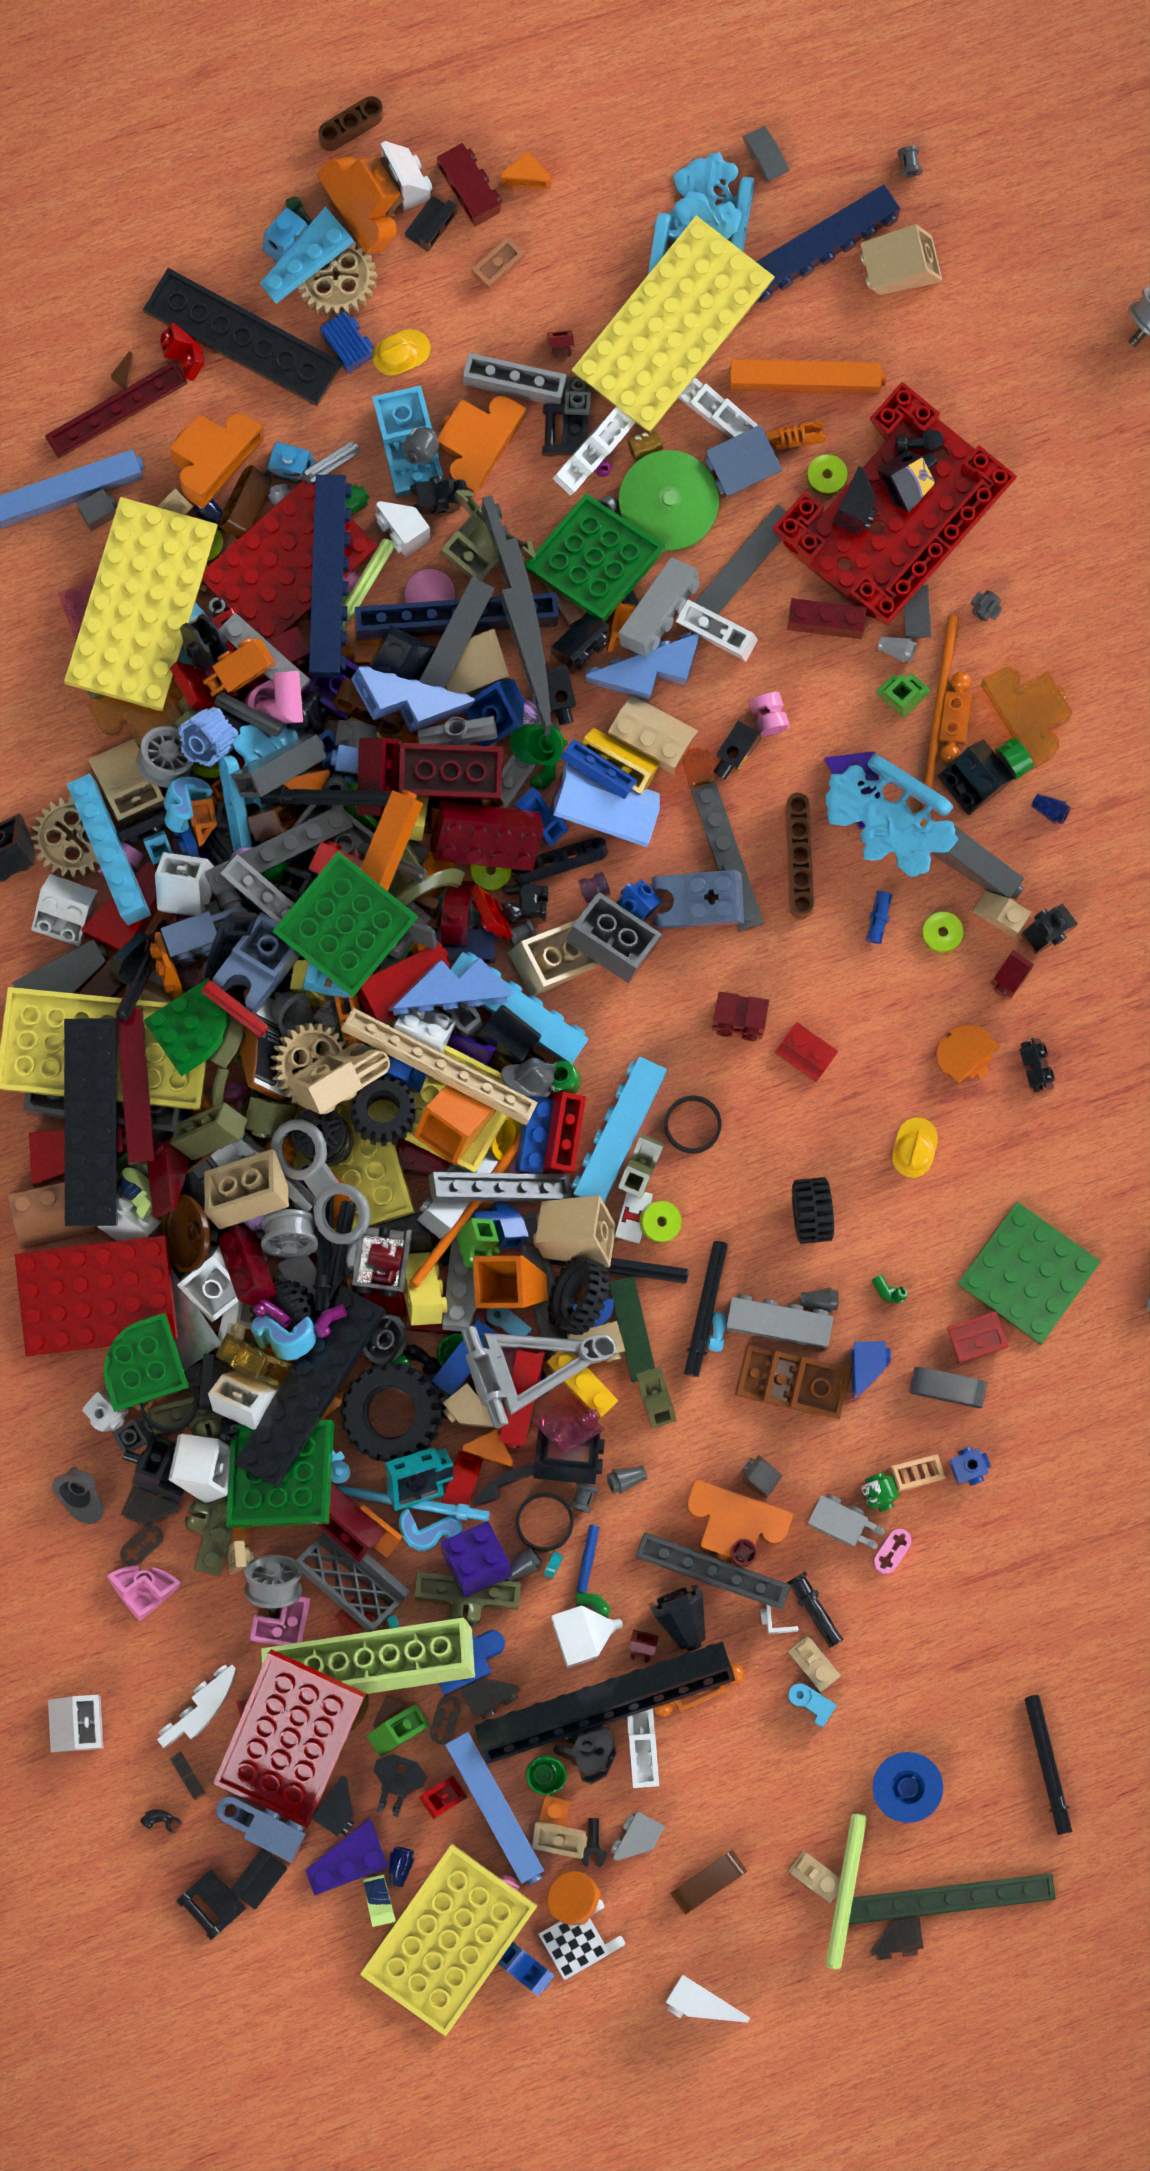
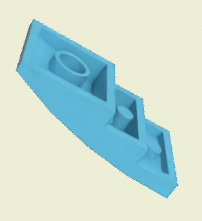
(397, 417)

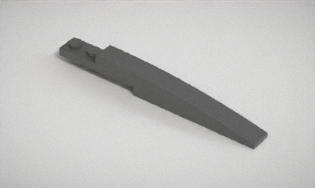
(520, 610)

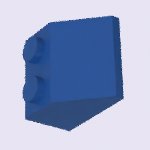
(499, 701)
(867, 1364)

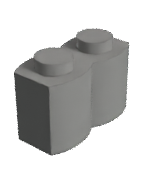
(467, 1019)

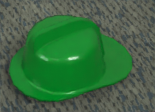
(533, 747)

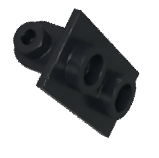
(1036, 1055)

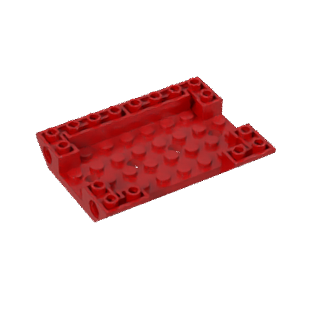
(914, 543)

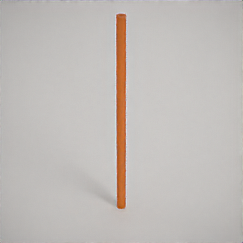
(939, 704)
(470, 1209)

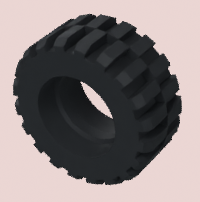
(357, 1405)

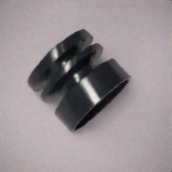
(337, 1135)

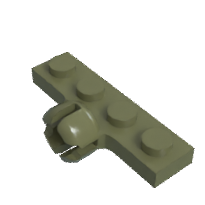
(178, 1411)
(214, 1534)
(445, 1589)

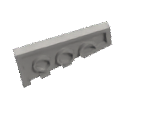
(459, 1292)

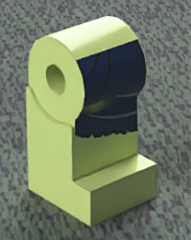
(136, 1188)
(378, 1901)

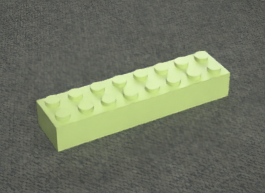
(391, 1656)

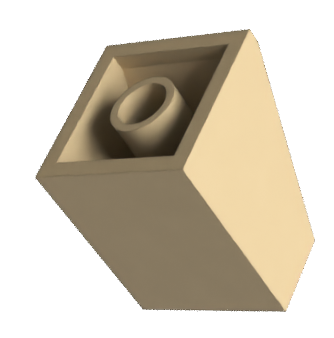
(900, 260)
(478, 665)
(575, 1229)

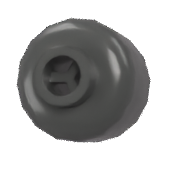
(420, 446)

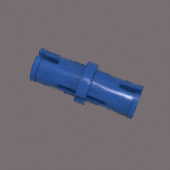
(879, 917)

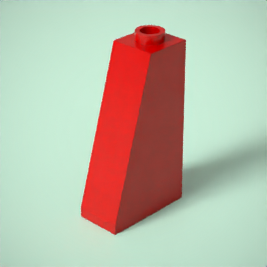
(108, 926)
(389, 984)
(48, 1155)
(525, 1374)

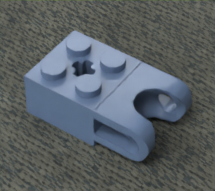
(693, 899)
(193, 936)
(257, 963)
(264, 1828)

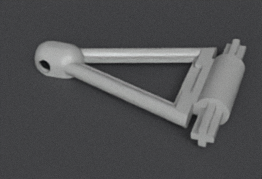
(493, 1376)

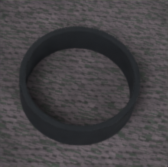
(699, 1099)
(172, 1428)
(549, 1495)

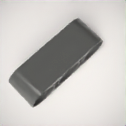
(948, 1387)

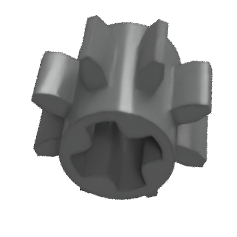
(986, 606)

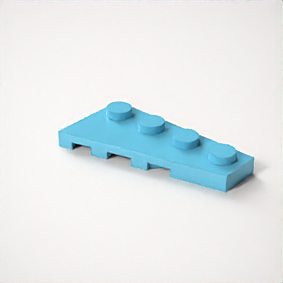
(310, 252)

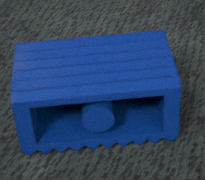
(346, 341)

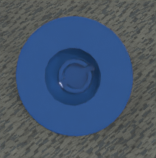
(907, 1787)

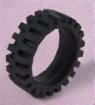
(591, 1301)

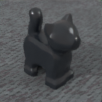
(312, 717)
(528, 904)

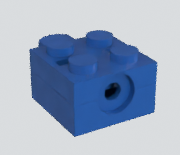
(484, 1647)

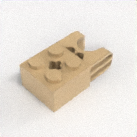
(338, 1077)

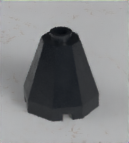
(682, 1616)

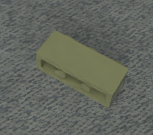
(209, 1131)

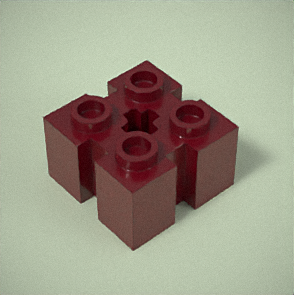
(740, 1016)

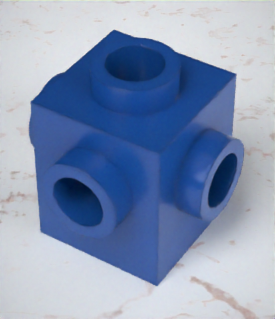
(639, 899)
(963, 1473)

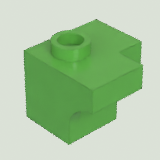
(903, 693)
(477, 1239)

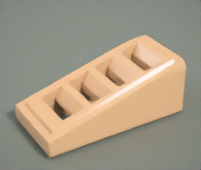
(917, 1481)

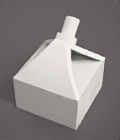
(582, 1634)

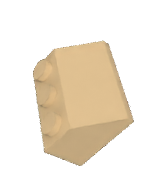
(652, 733)
(245, 1189)

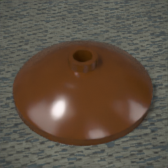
(187, 1234)

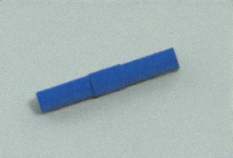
(587, 1559)

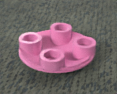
(429, 586)

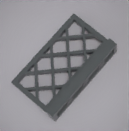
(368, 1571)

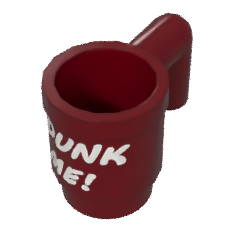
(385, 1257)

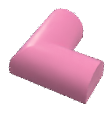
(287, 702)
(282, 1631)

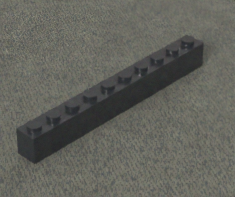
(604, 1702)

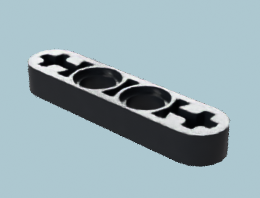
(585, 851)

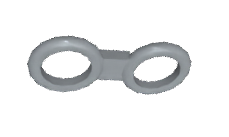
(321, 1182)

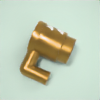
(644, 444)

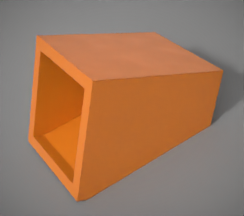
(452, 1123)
(508, 1282)

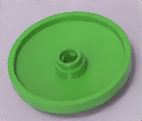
(670, 498)

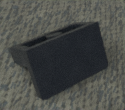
(431, 222)
(128, 958)
(509, 1034)
(210, 1373)
(258, 1879)

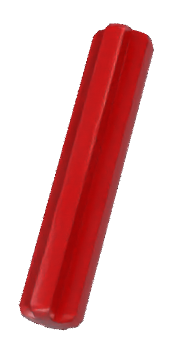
(234, 1009)

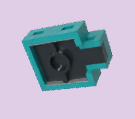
(418, 1477)

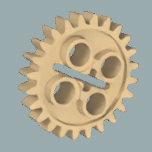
(336, 298)
(56, 853)
(304, 1042)

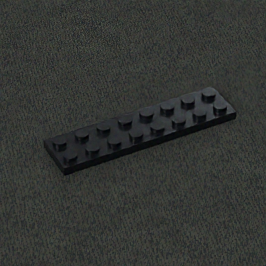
(243, 337)
(90, 1122)
(309, 1391)

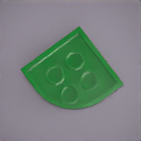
(189, 1028)
(143, 1364)

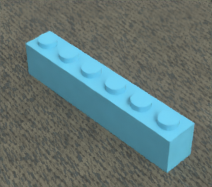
(108, 849)
(556, 1036)
(621, 1129)

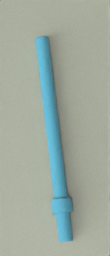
(461, 1511)

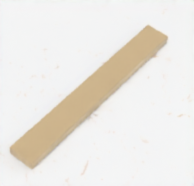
(439, 1066)

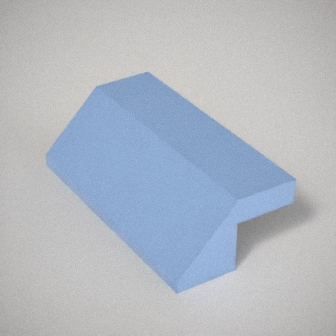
(598, 808)

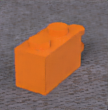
(240, 667)

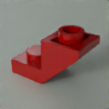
(181, 347)
(465, 1476)

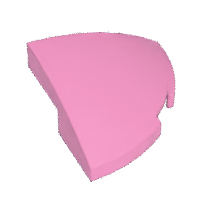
(142, 1589)

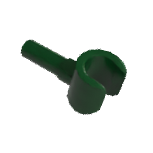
(295, 204)

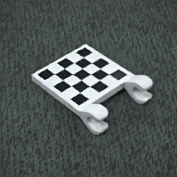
(577, 1945)

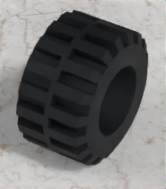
(387, 1131)
(812, 1210)
(294, 1301)

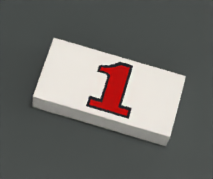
(628, 1225)

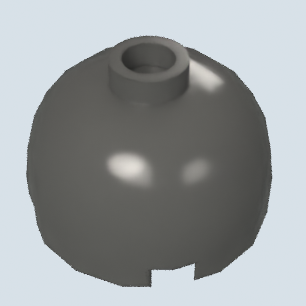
(387, 1340)

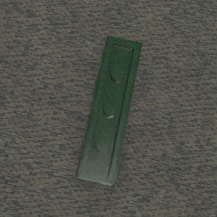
(632, 1326)

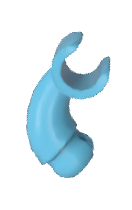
(716, 1342)

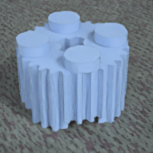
(207, 737)

